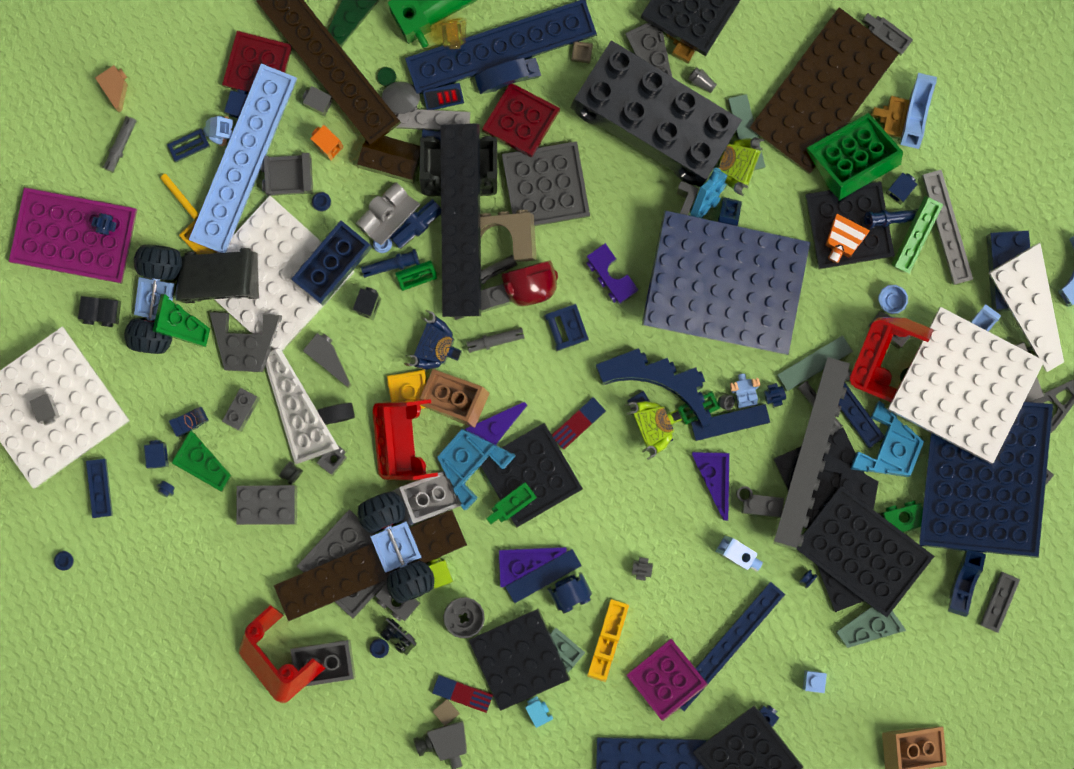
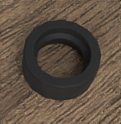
(337, 413)

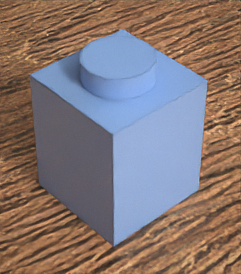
(814, 681)

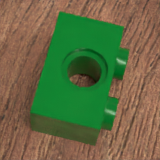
(914, 514)

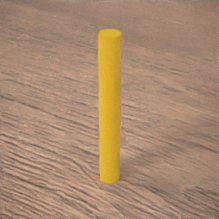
(180, 197)

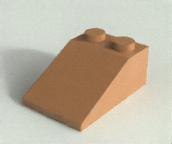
(454, 398)
(914, 748)

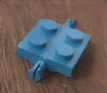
(709, 194)

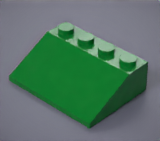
(855, 156)

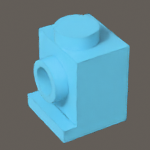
(538, 711)

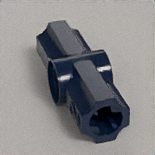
(416, 224)

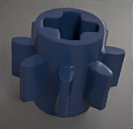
(103, 224)
(775, 395)

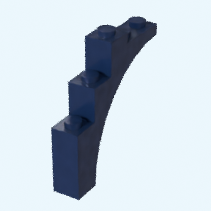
(661, 373)

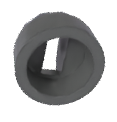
(726, 401)

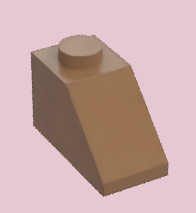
(114, 86)

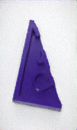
(497, 425)
(715, 473)
(520, 562)

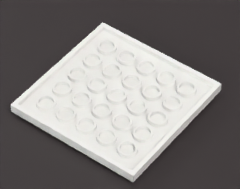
(282, 250)
(966, 385)
(81, 398)

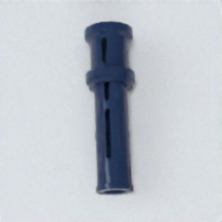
(885, 218)
(399, 261)

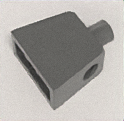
(449, 743)

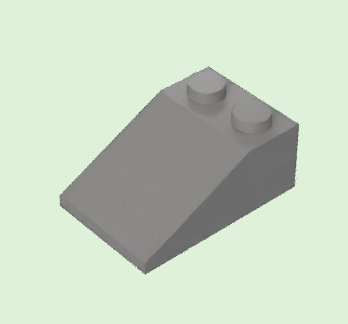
(427, 498)

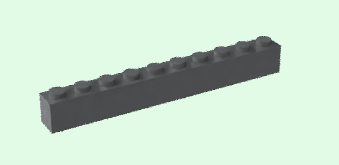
(811, 454)

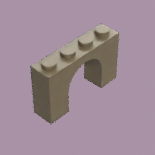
(521, 228)

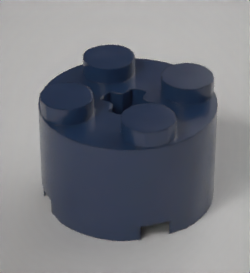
(570, 592)

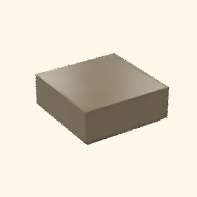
(582, 52)
(446, 712)

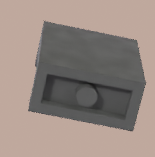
(287, 175)
(688, 192)

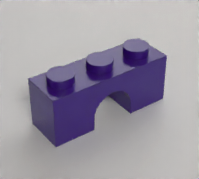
(619, 289)

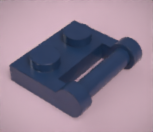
(572, 324)

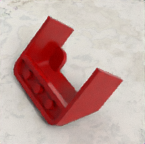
(867, 372)
(396, 441)
(280, 683)

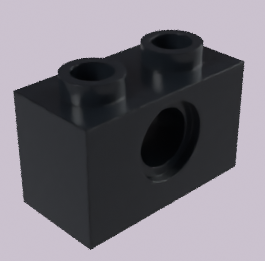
(367, 303)

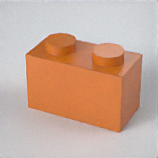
(326, 142)

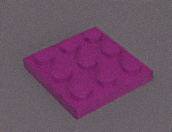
(667, 679)

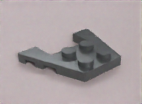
(244, 351)

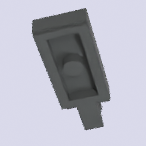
(888, 33)

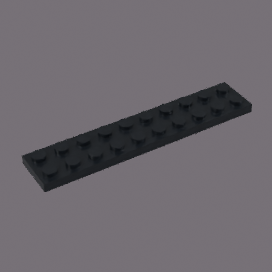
(460, 220)

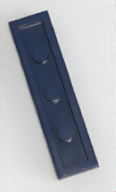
(860, 419)
(732, 422)
(543, 576)

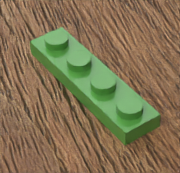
(917, 234)

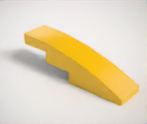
(608, 640)

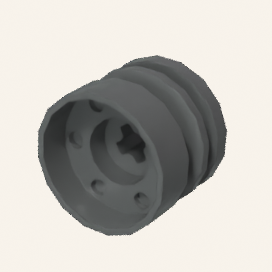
(474, 614)

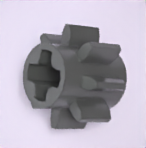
(642, 568)

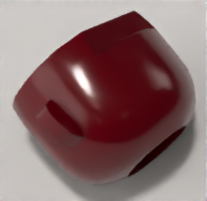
(531, 283)

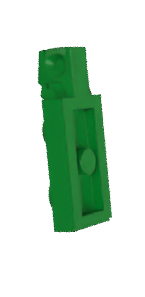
(512, 504)

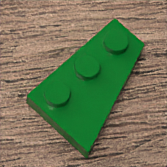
(178, 324)
(201, 462)

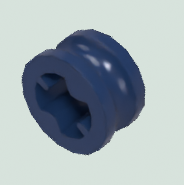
(808, 578)

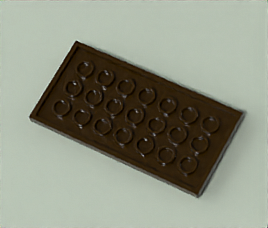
(824, 88)

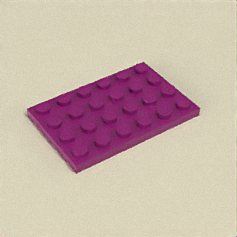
(58, 236)

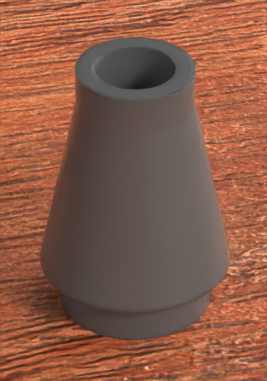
(702, 80)

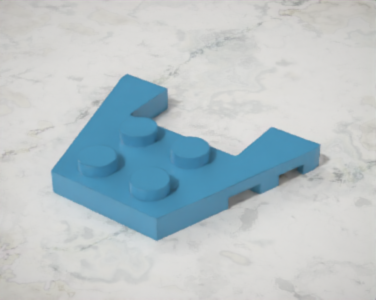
(898, 449)
(464, 457)

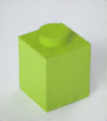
(441, 572)

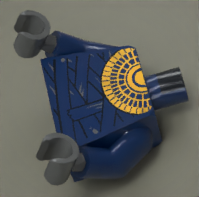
(434, 345)

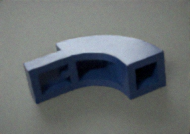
(507, 74)
(965, 581)

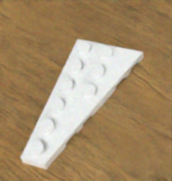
(1027, 294)
(302, 423)

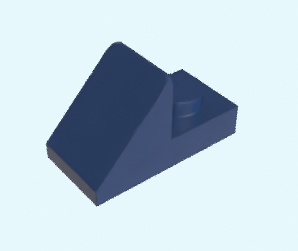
(730, 211)

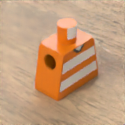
(844, 237)

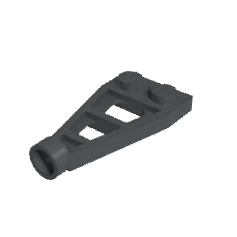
(1062, 410)

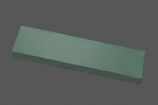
(741, 108)
(814, 363)

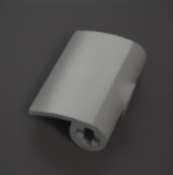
(387, 213)

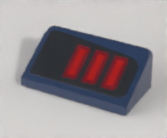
(443, 97)

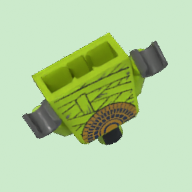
(739, 162)
(654, 425)

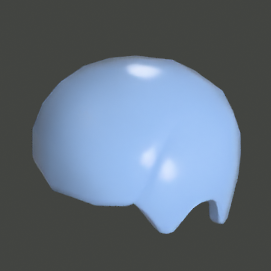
(893, 299)

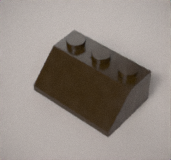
(391, 158)

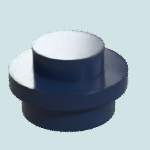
(321, 201)
(165, 489)
(63, 561)
(379, 648)

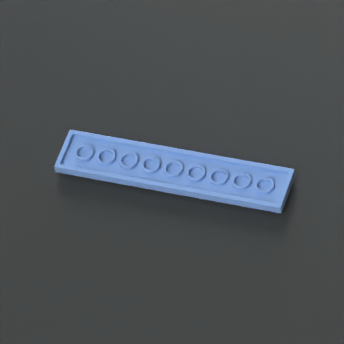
(243, 159)

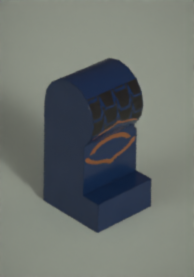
(189, 421)

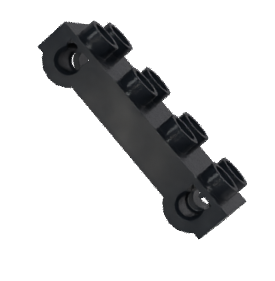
(655, 114)

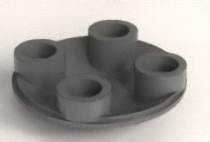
(401, 97)

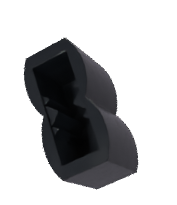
(99, 310)

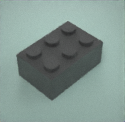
(267, 505)
(335, 657)

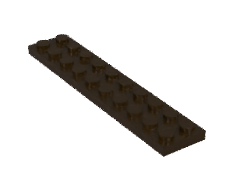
(332, 67)
(363, 568)

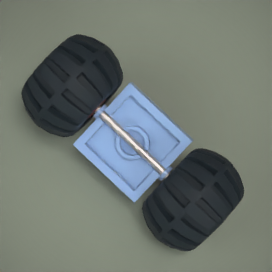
(154, 263)
(395, 547)

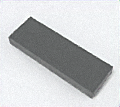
(999, 602)

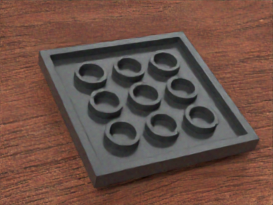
(547, 184)
(343, 539)

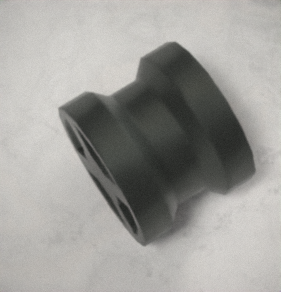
(290, 473)
(423, 744)

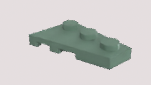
(868, 627)

